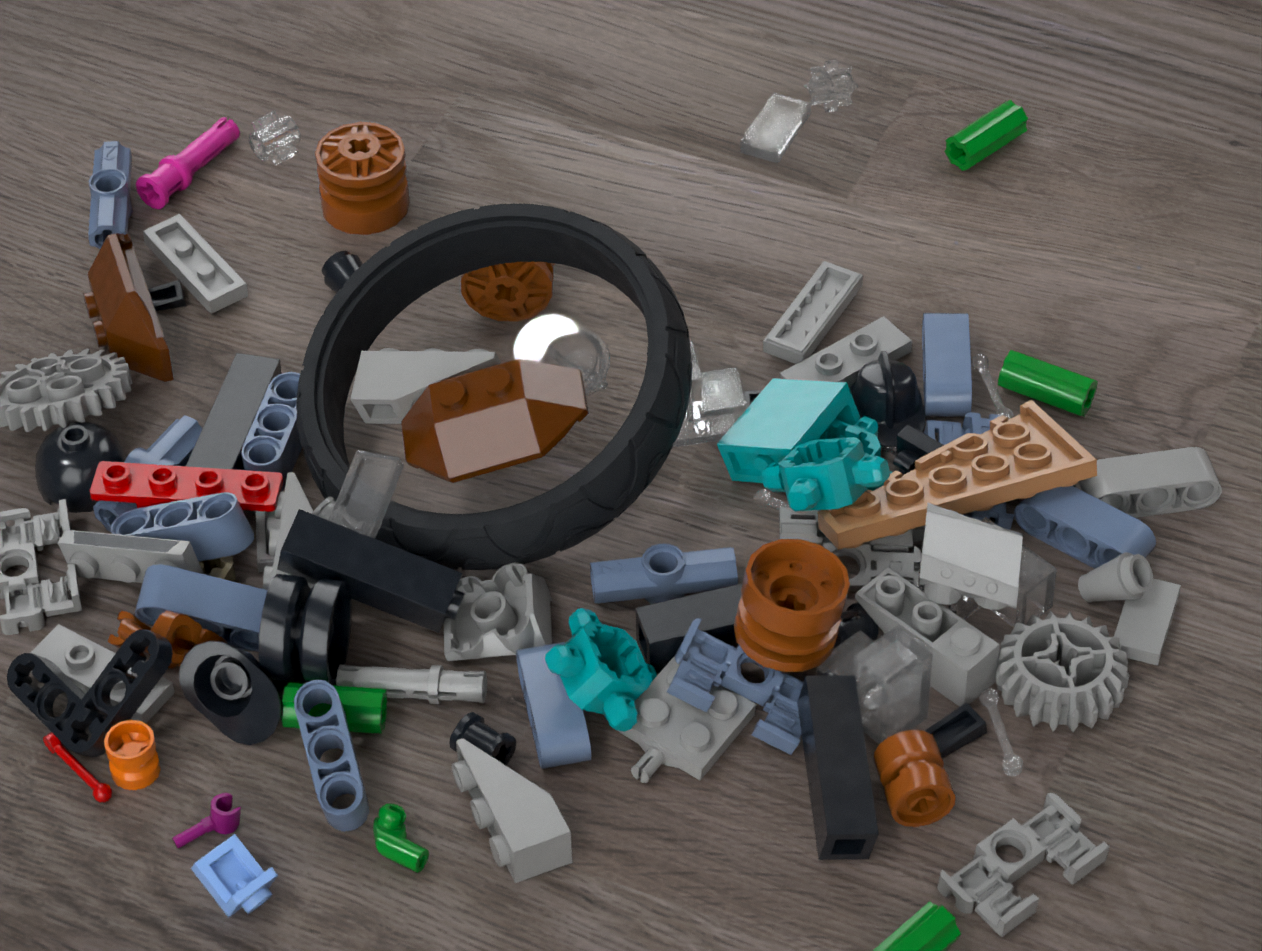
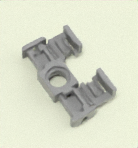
(887, 551)
(24, 594)
(1041, 833)

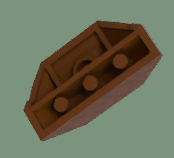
(125, 310)
(492, 418)

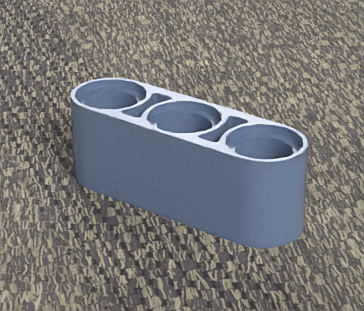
(946, 364)
(274, 435)
(210, 523)
(1083, 526)
(215, 603)
(554, 719)
(324, 734)

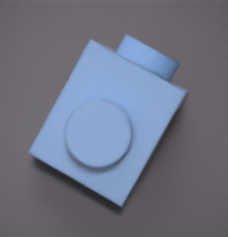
(234, 877)

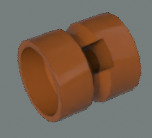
(914, 778)

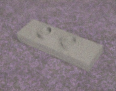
(812, 313)
(847, 356)
(84, 662)

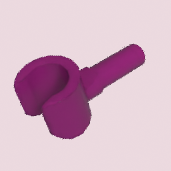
(219, 820)

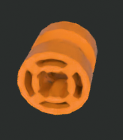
(132, 754)

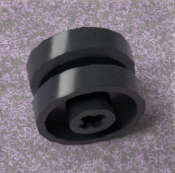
(305, 629)

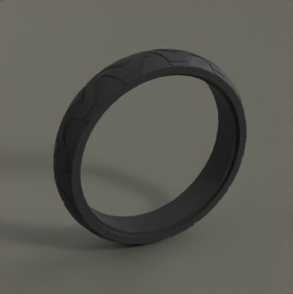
(445, 251)

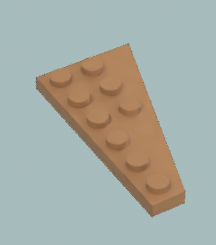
(966, 476)

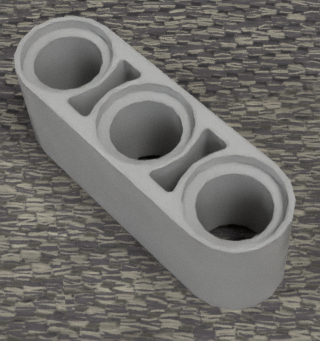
(1156, 482)

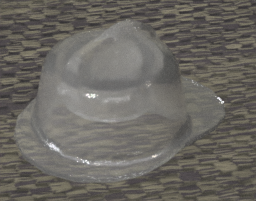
(566, 344)

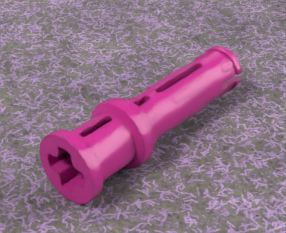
(177, 171)

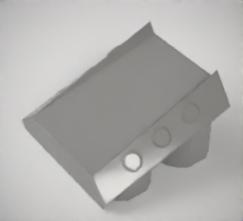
(969, 560)
(499, 615)

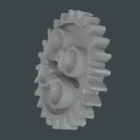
(62, 389)

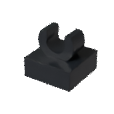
(911, 446)

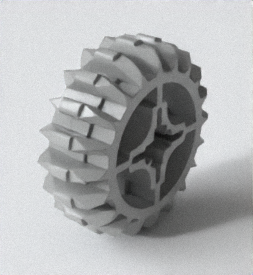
(1062, 671)

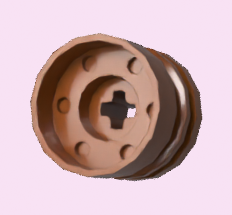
(362, 178)
(509, 290)
(791, 605)

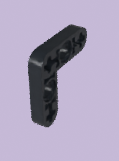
(84, 708)

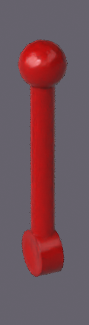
(101, 791)

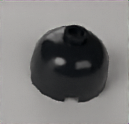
(70, 460)

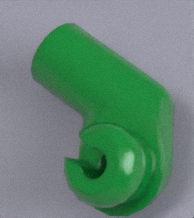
(392, 839)

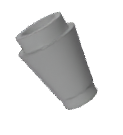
(1118, 579)

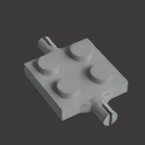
(682, 734)

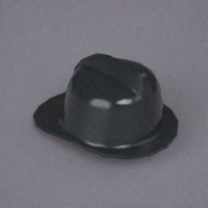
(890, 396)
(231, 691)

